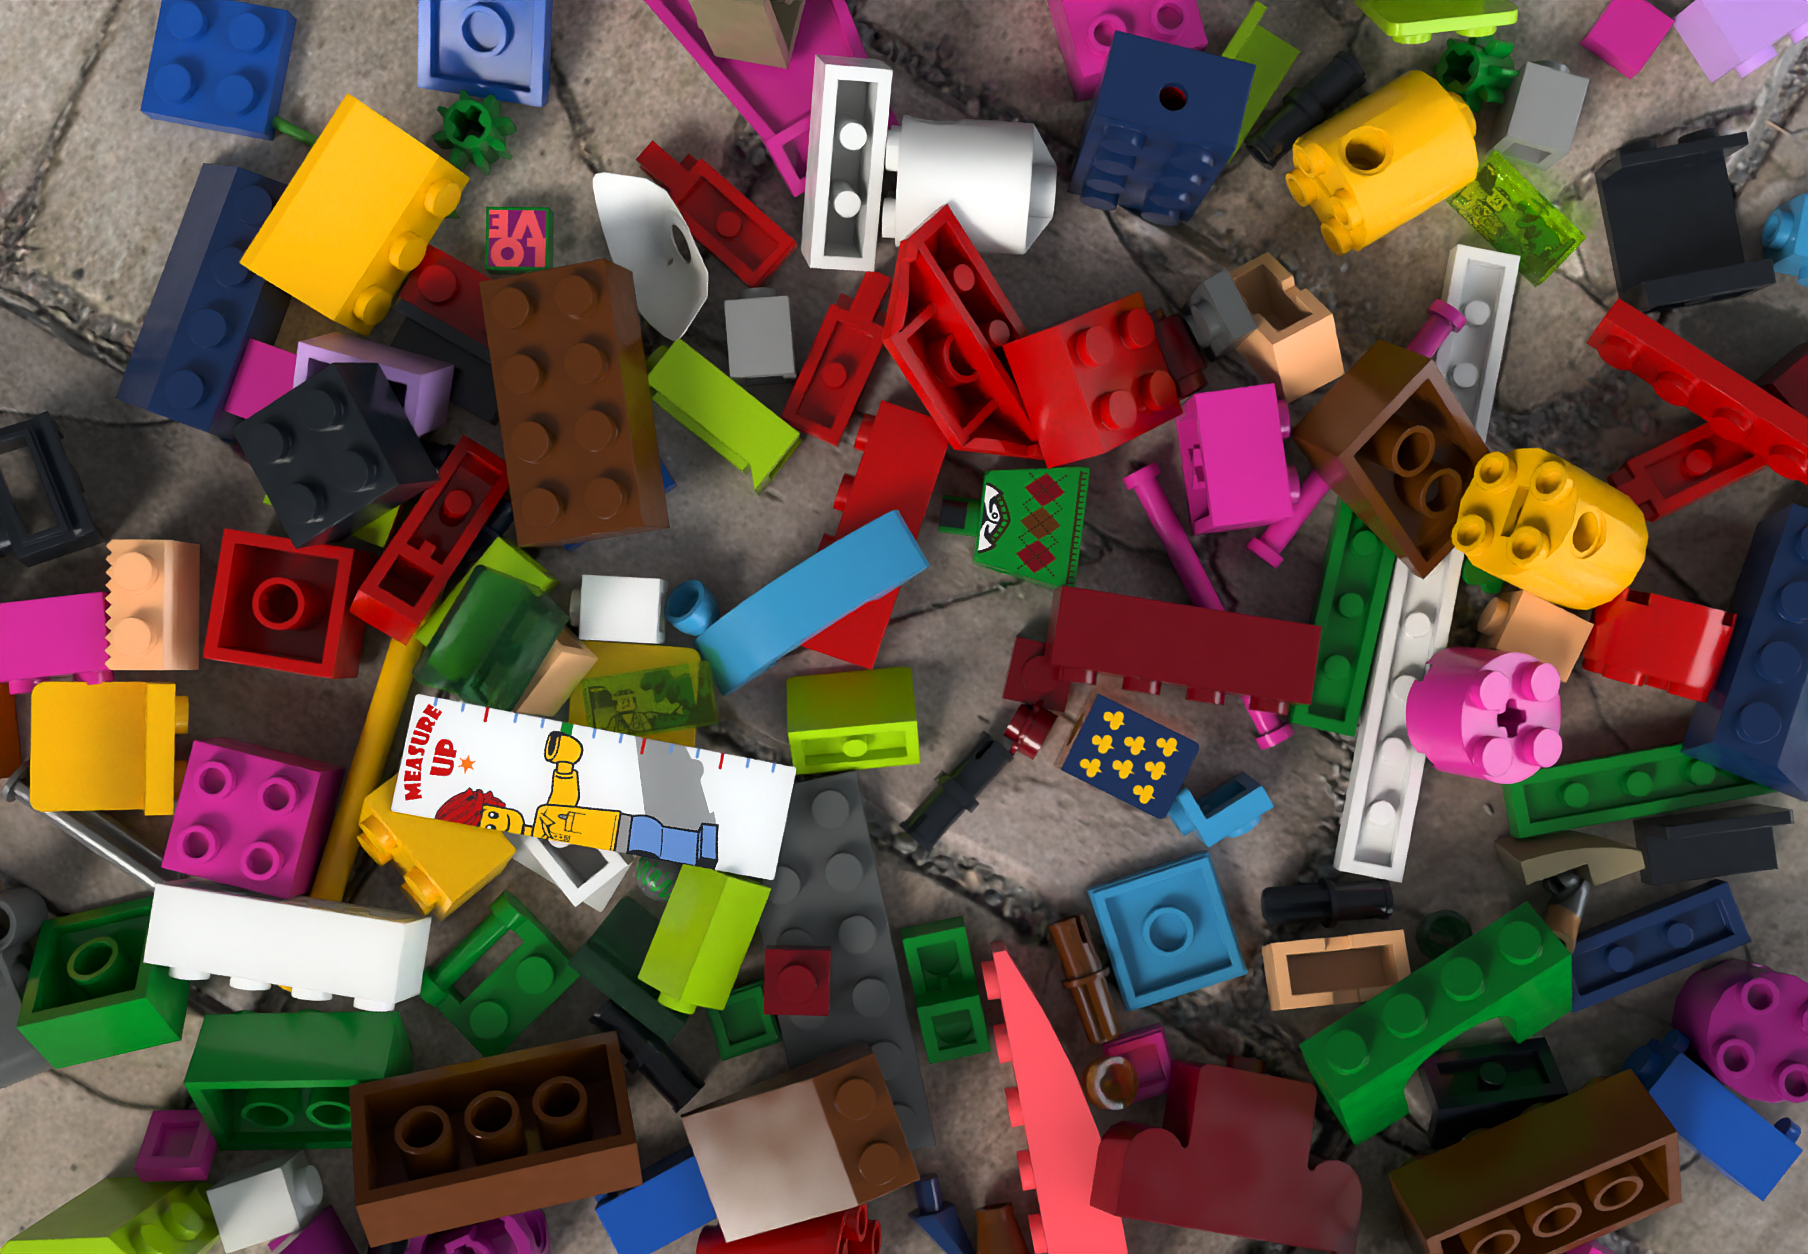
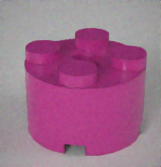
(1486, 714)

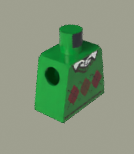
(1024, 523)

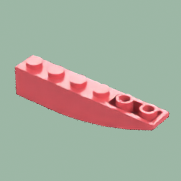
(1054, 1117)

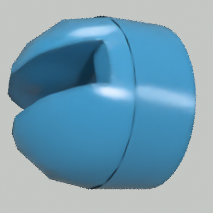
(692, 607)

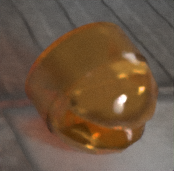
(1113, 1093)

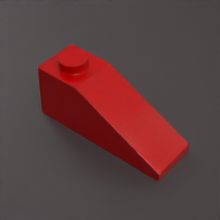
(432, 541)

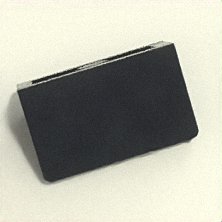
(472, 375)
(1709, 843)
(1486, 1086)

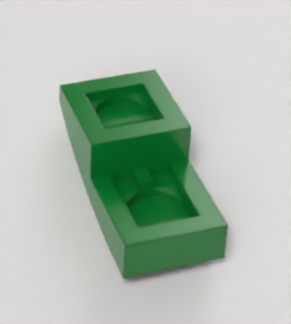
(945, 989)

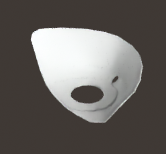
(639, 235)

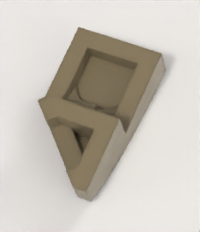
(1552, 853)

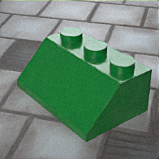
(289, 1075)

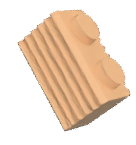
(153, 605)

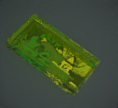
(1517, 219)
(652, 700)

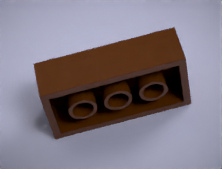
(574, 404)
(491, 1138)
(1544, 1177)

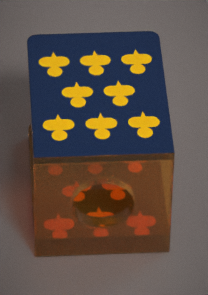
(1127, 755)

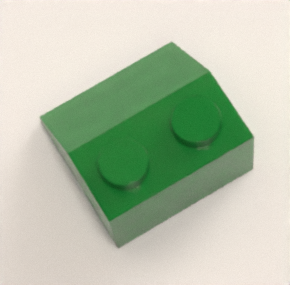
(94, 992)

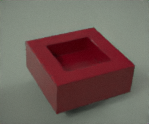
(1030, 680)
(797, 980)

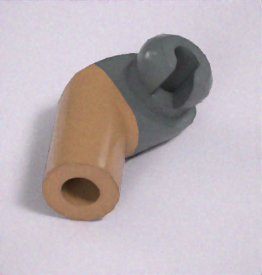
(1566, 905)

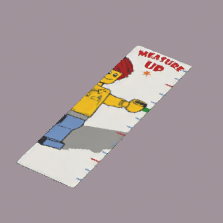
(592, 787)

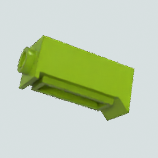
(720, 412)

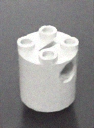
(986, 171)

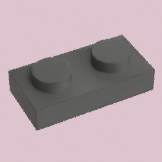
(1218, 316)

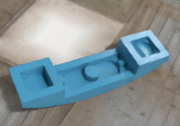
(810, 600)

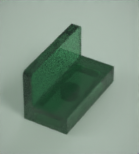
(491, 640)
(614, 960)

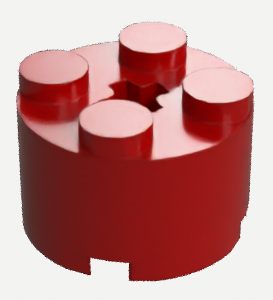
(1659, 643)

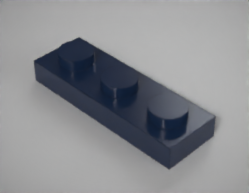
(1655, 942)

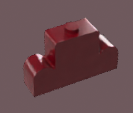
(1231, 1161)

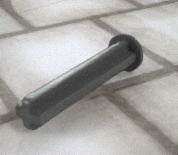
(100, 834)

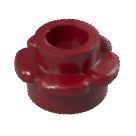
(1029, 729)

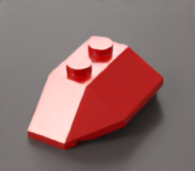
(948, 340)

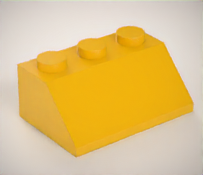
(355, 218)

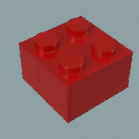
(1093, 380)
(287, 605)

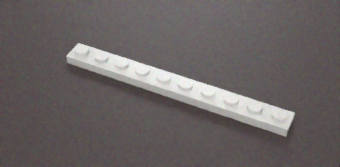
(1420, 611)

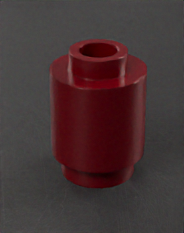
(1180, 353)

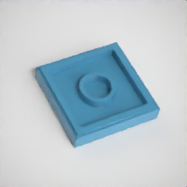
(1167, 930)

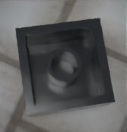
(335, 453)

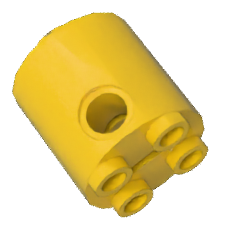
(1384, 160)
(1550, 528)

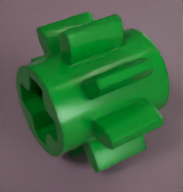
(1477, 69)
(471, 114)

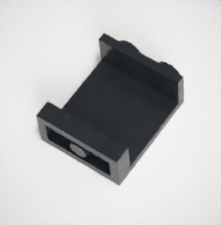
(1676, 224)

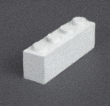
(293, 942)

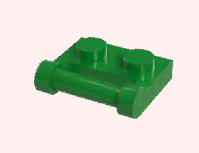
(514, 991)

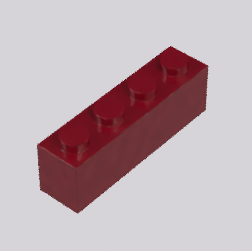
(1181, 647)

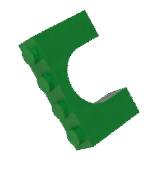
(1502, 972)

